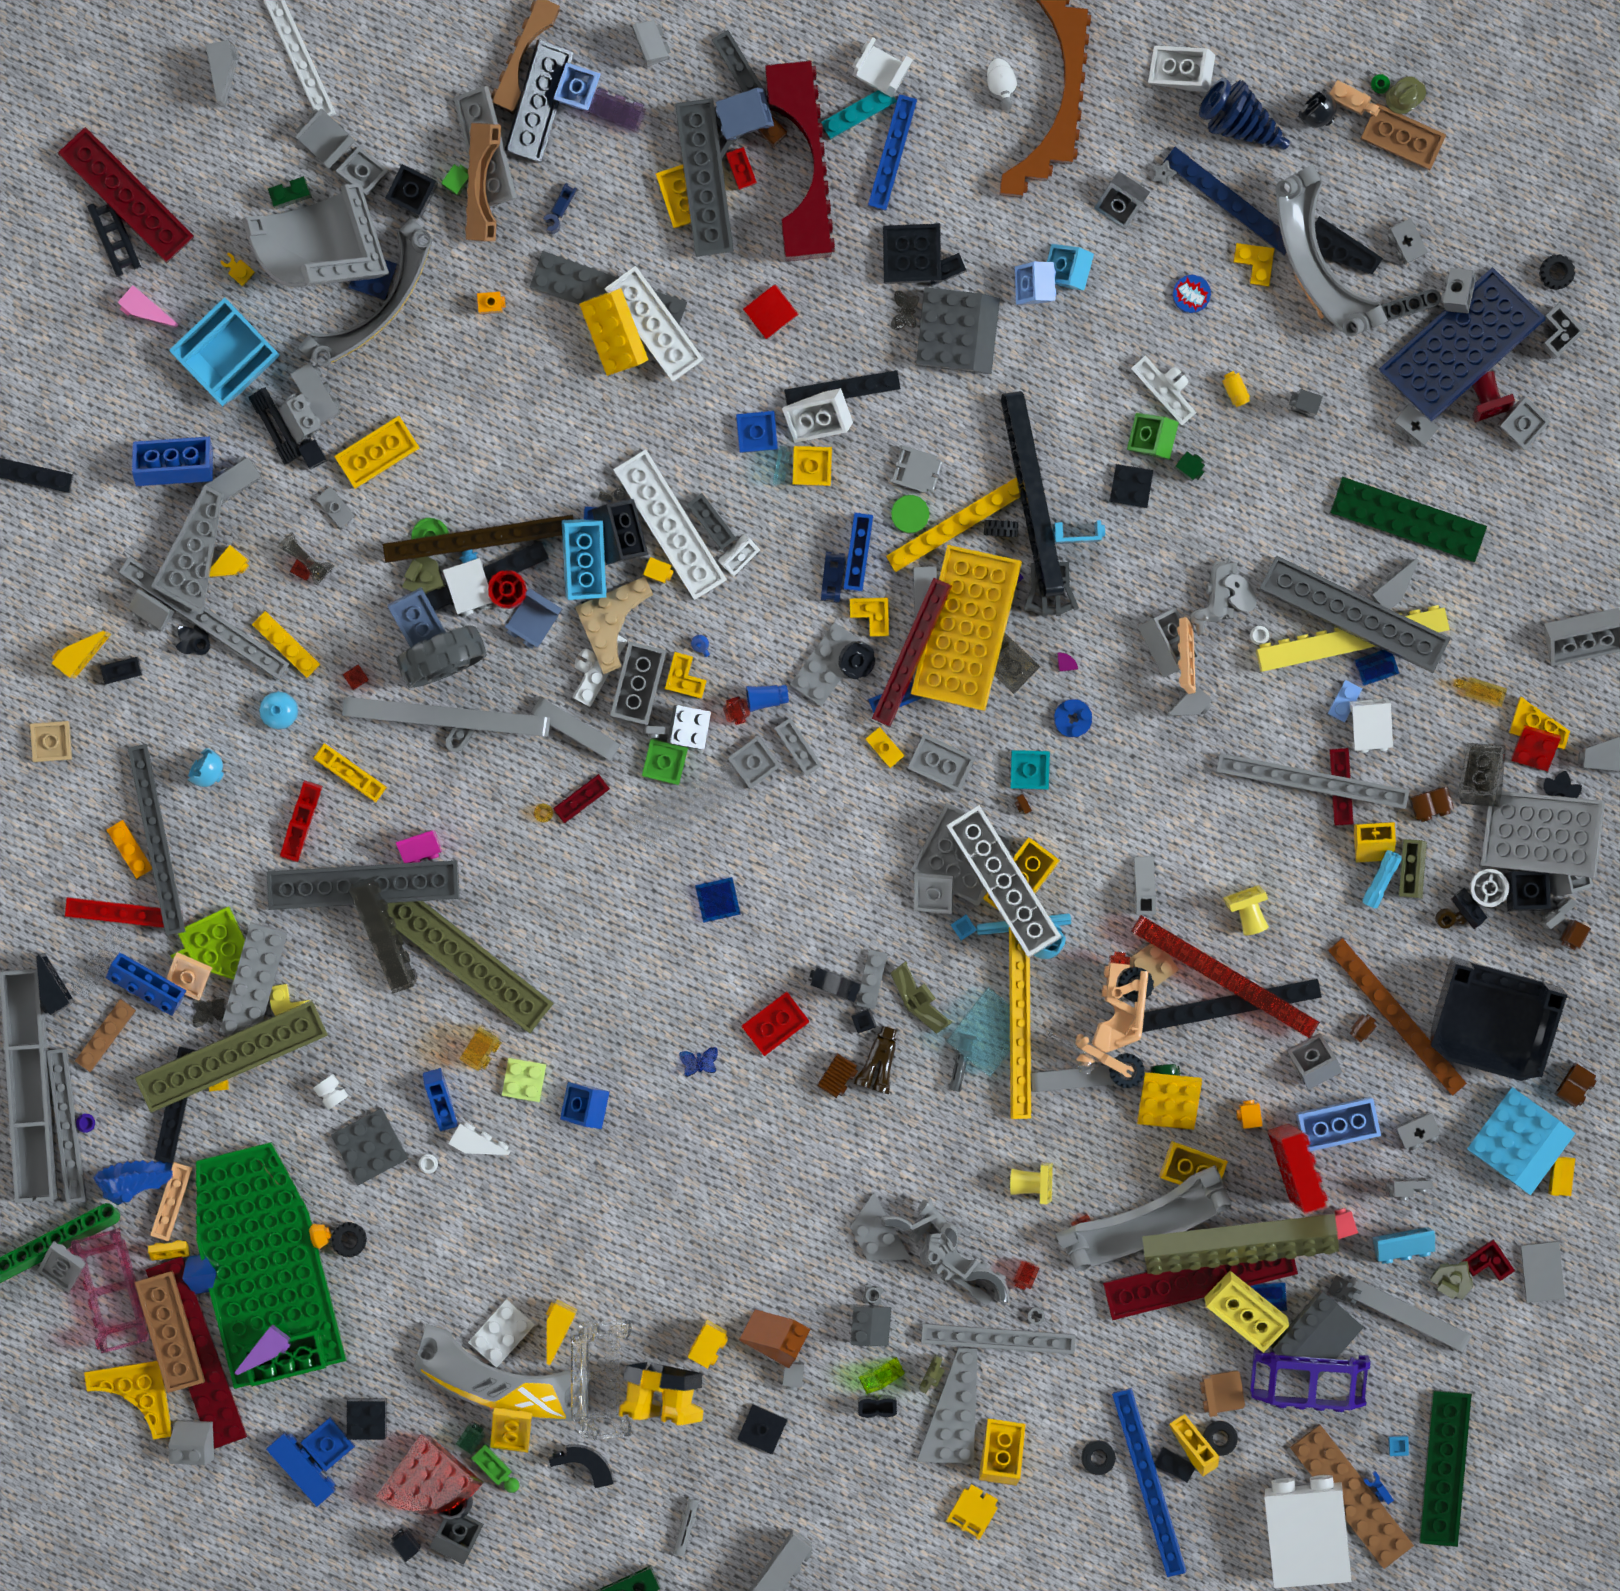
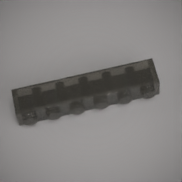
(383, 935)

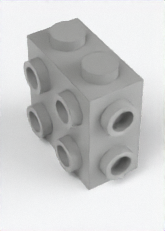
(299, 418)

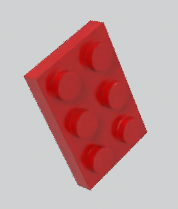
(775, 1023)

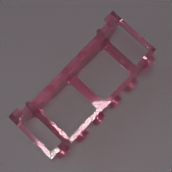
(129, 1283)

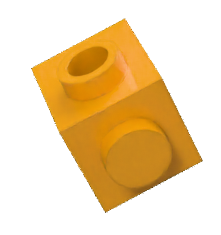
(490, 302)
(1249, 1114)

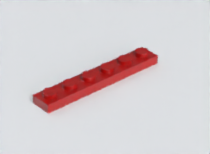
(113, 912)

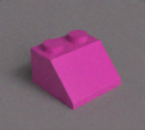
(419, 847)

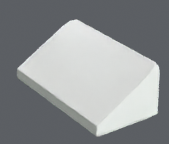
(738, 555)

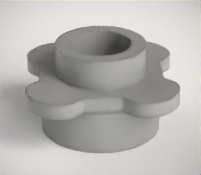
(873, 1299)

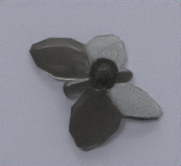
(906, 313)
(208, 1010)

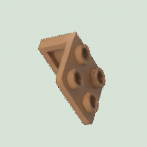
(1222, 1392)

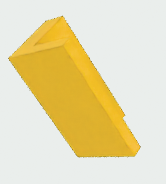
(1562, 1177)

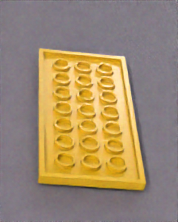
(969, 630)

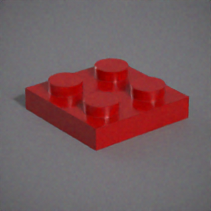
(1536, 748)

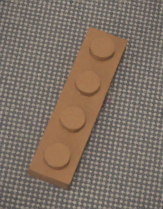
(105, 1035)

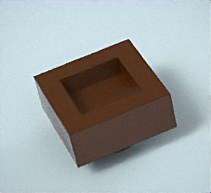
(1022, 804)

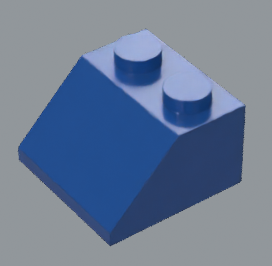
(584, 1105)

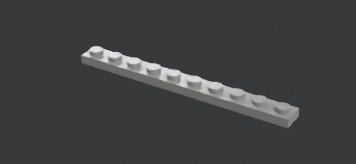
(209, 622)
(1312, 780)

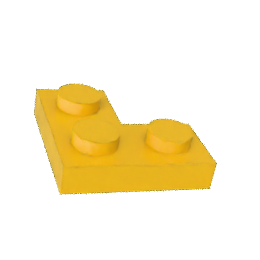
(1260, 259)
(876, 610)
(679, 678)

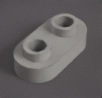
(460, 734)

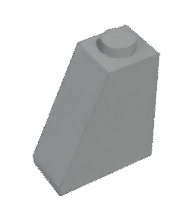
(1601, 755)

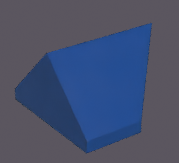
(199, 1274)

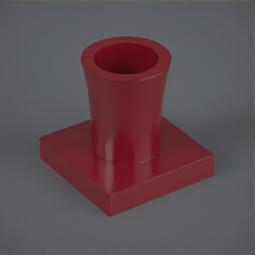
(1490, 400)

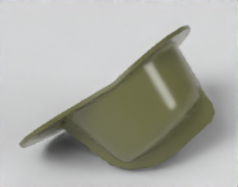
(1405, 95)

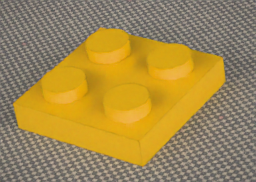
(812, 465)

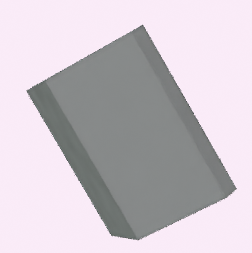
(362, 169)

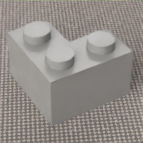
(1565, 331)

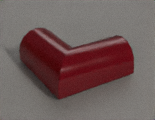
(1490, 1256)

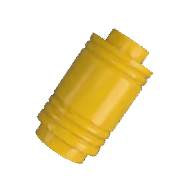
(1236, 389)

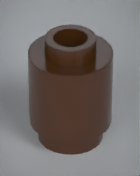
(1363, 1027)

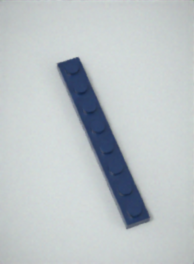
(1226, 199)

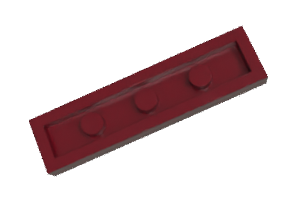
(1341, 805)

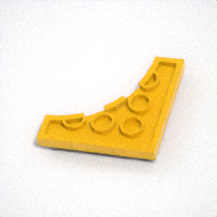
(140, 1385)

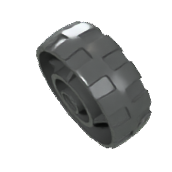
(441, 656)

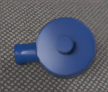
(700, 644)

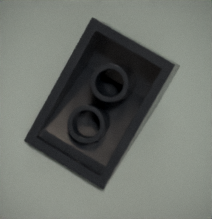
(51, 988)

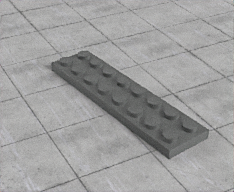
(704, 177)
(579, 283)

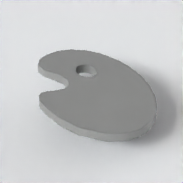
(1243, 596)

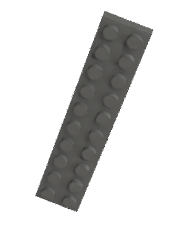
(1354, 614)
(331, 885)

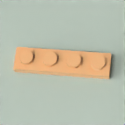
(1187, 657)
(171, 1202)

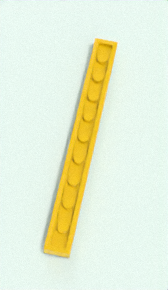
(1019, 1030)

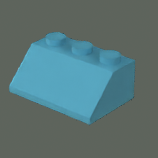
(1404, 1245)

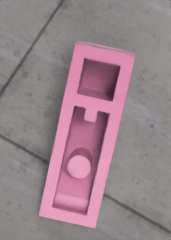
(140, 306)

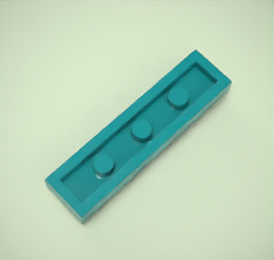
(857, 113)

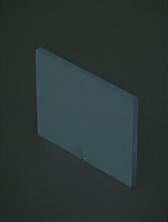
(984, 1032)

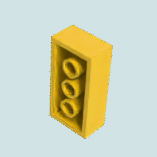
(613, 332)
(1035, 865)

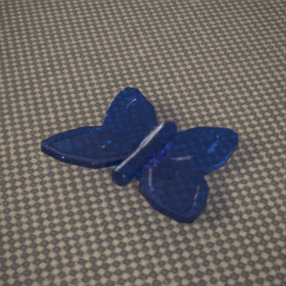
(698, 1064)

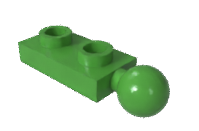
(495, 1468)

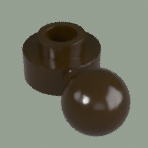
(1450, 918)

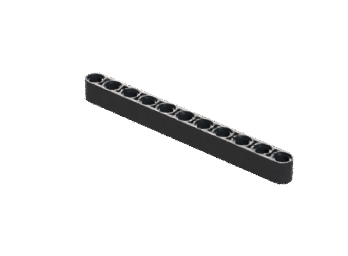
(1032, 494)

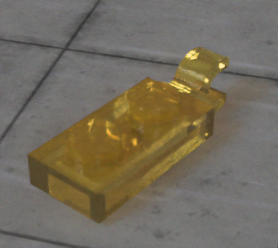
(1482, 691)

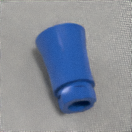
(766, 696)

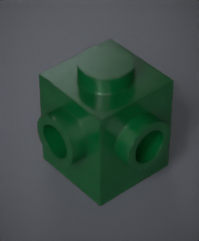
(1190, 466)

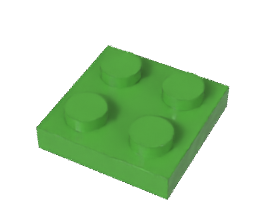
(664, 761)

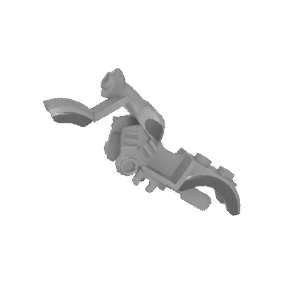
(942, 1252)

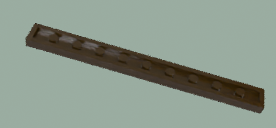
(474, 539)

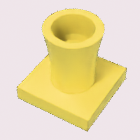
(1250, 913)
(1033, 1182)

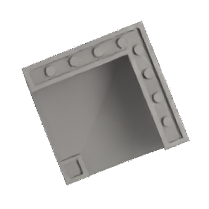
(319, 242)

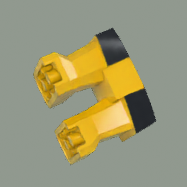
(676, 1388)

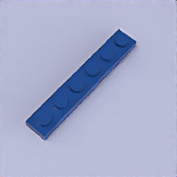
(892, 152)

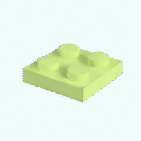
(524, 1079)

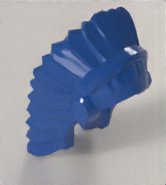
(126, 1180)

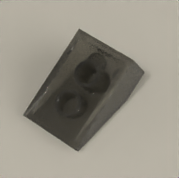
(1014, 665)
(1482, 775)

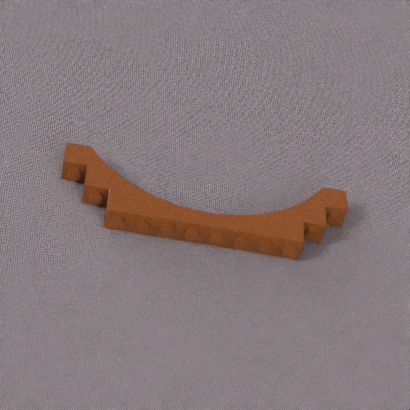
(1059, 142)

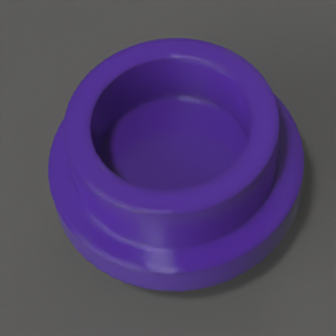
(85, 1123)

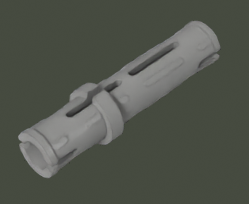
(692, 1505)

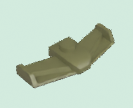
(918, 999)

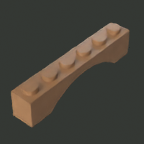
(542, 18)
(483, 143)

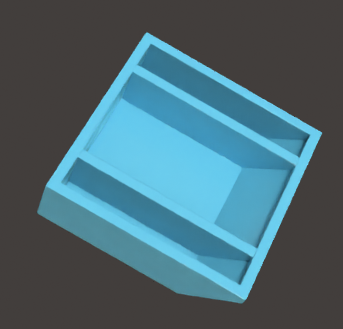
(224, 352)
(1521, 1141)

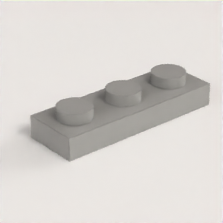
(798, 746)
(871, 979)

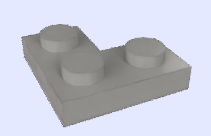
(1551, 919)

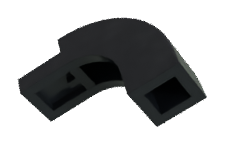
(588, 1457)

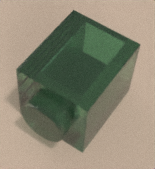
(471, 1437)

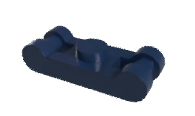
(832, 577)

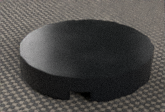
(856, 660)

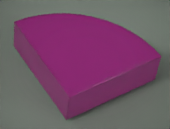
(1066, 662)

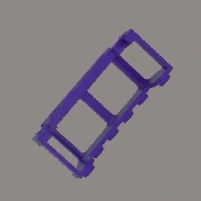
(1314, 1366)

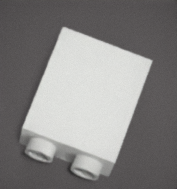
(1307, 1532)

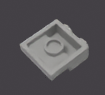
(1404, 1187)

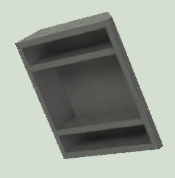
(957, 330)

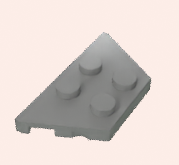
(875, 1239)

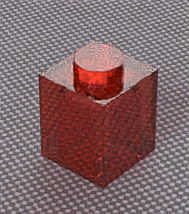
(1025, 1274)

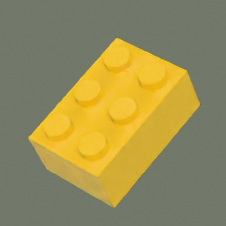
(1186, 1161)

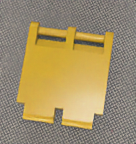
(973, 1511)

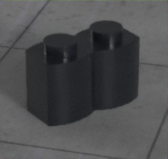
(871, 1406)
(405, 1544)

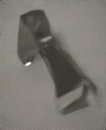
(317, 569)

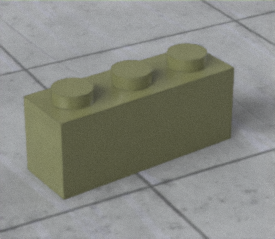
(1412, 869)

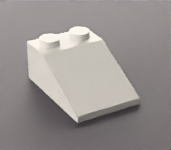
(1182, 68)
(818, 416)

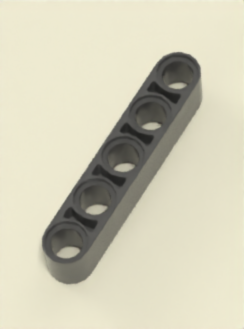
(1403, 305)

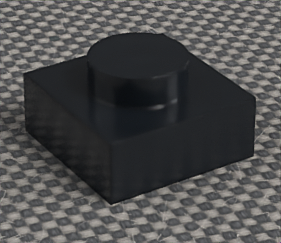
(863, 1020)

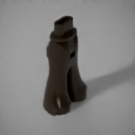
(883, 1051)

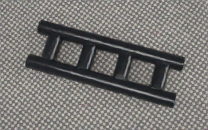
(110, 248)

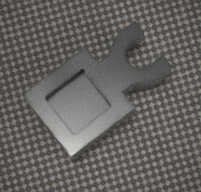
(1343, 1289)

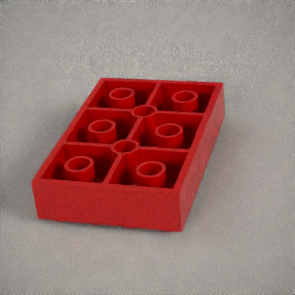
(1297, 1168)

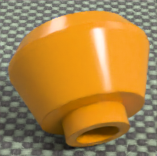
(319, 1235)

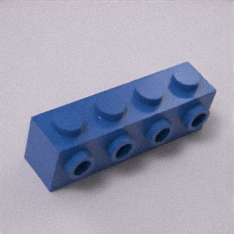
(145, 984)

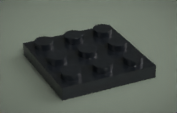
(912, 253)

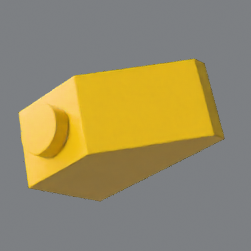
(229, 564)

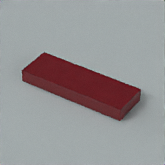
(581, 798)

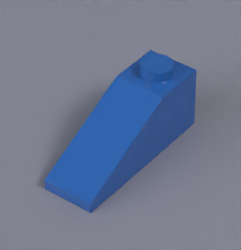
(440, 1099)

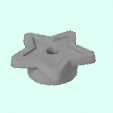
(1168, 172)

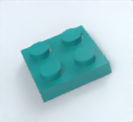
(1029, 769)

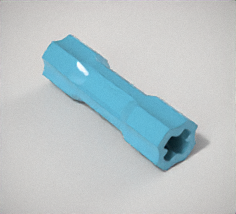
(1384, 874)

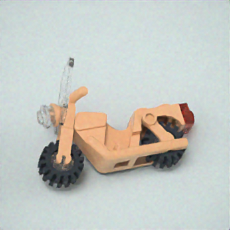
(1122, 1029)

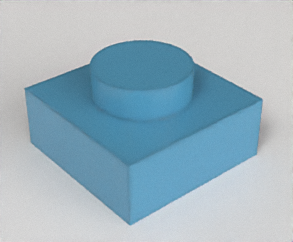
(963, 927)
(1398, 1445)

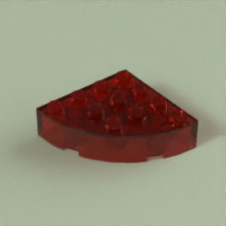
(428, 1480)

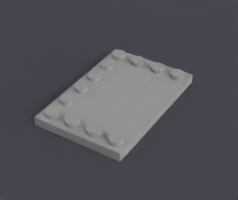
(1544, 834)

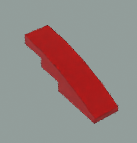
(301, 821)

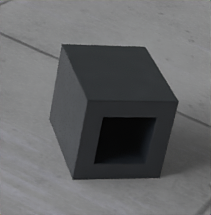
(312, 453)

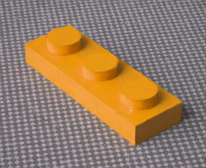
(129, 849)

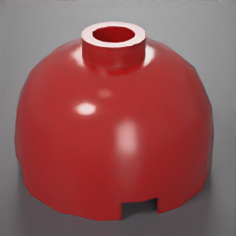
(507, 589)

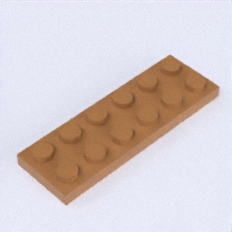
(169, 1331)

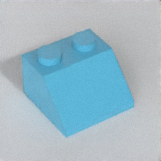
(1071, 265)

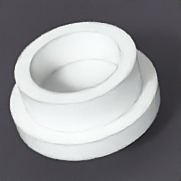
(1259, 635)
(428, 1163)

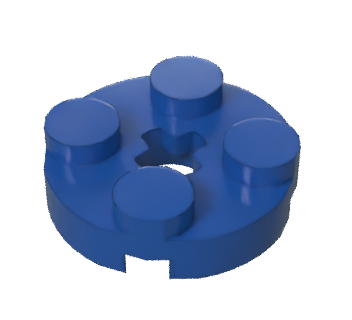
(1070, 707)

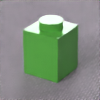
(456, 179)

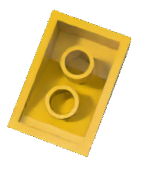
(76, 656)
(559, 1320)
(1002, 1452)

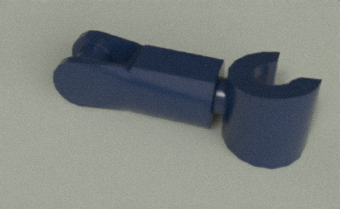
(559, 209)

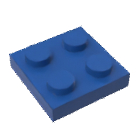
(757, 431)
(327, 1444)

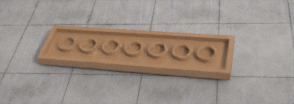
(1361, 1506)

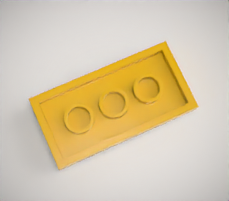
(377, 452)

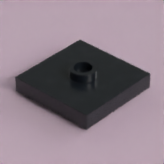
(762, 1429)

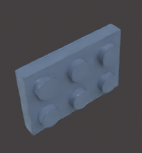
(416, 617)

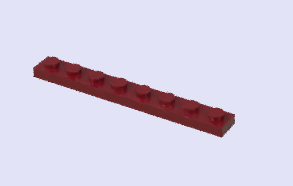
(911, 652)

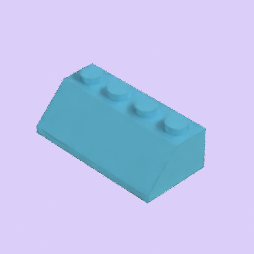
(583, 559)

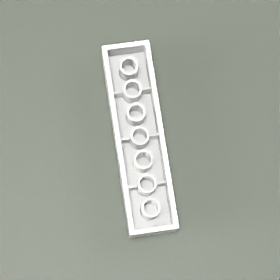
(1004, 881)

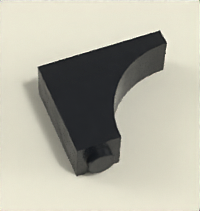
(834, 983)

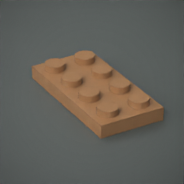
(1403, 137)

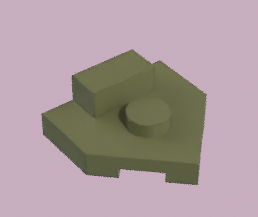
(423, 573)
(1453, 1279)
(932, 1375)

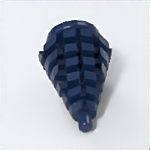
(1239, 115)

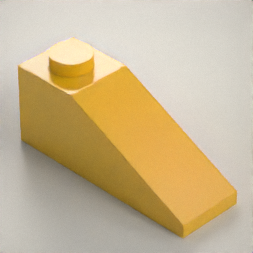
(1195, 1445)

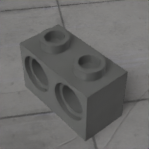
(1305, 403)

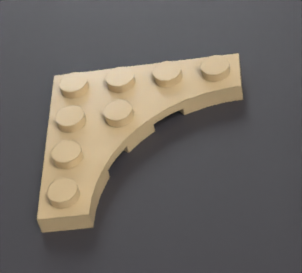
(605, 616)

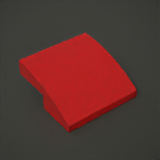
(770, 311)

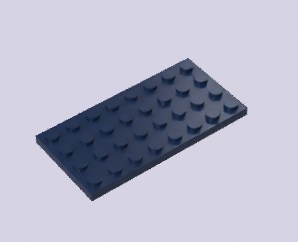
(1462, 346)

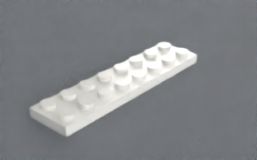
(670, 524)

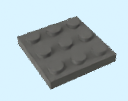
(369, 1146)

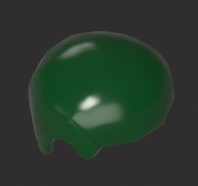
(1169, 1069)

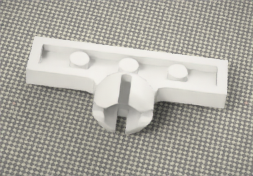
(1165, 388)
(593, 674)

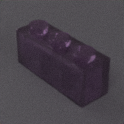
(617, 110)

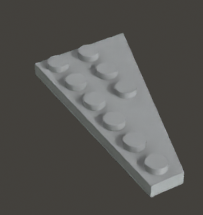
(189, 561)
(953, 1422)

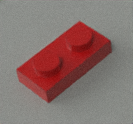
(741, 168)

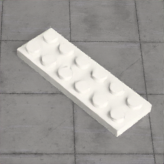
(657, 325)

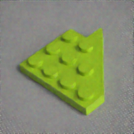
(215, 942)

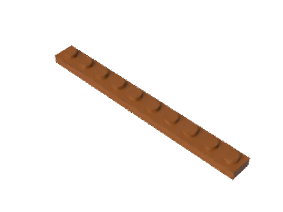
(1396, 1016)

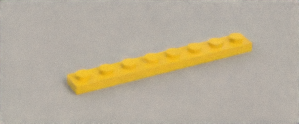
(954, 525)

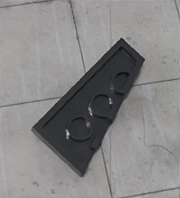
(1342, 248)

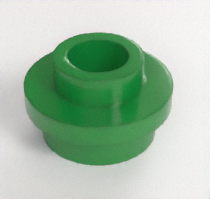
(1380, 90)

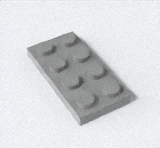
(821, 670)

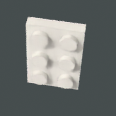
(501, 1333)

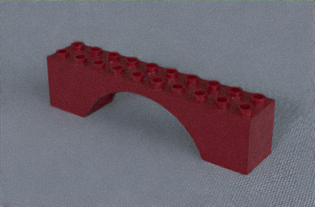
(794, 96)

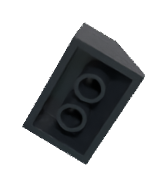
(621, 531)

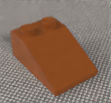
(775, 1336)

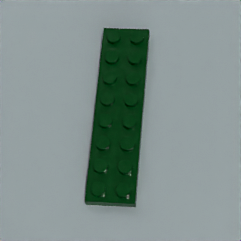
(1408, 519)
(1445, 1468)

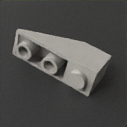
(1394, 589)
(1144, 886)

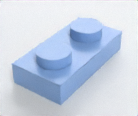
(1341, 705)

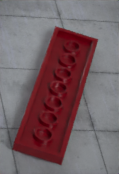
(126, 195)

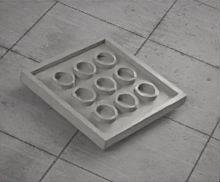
(944, 857)

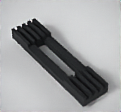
(261, 401)

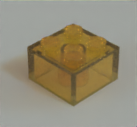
(480, 1048)

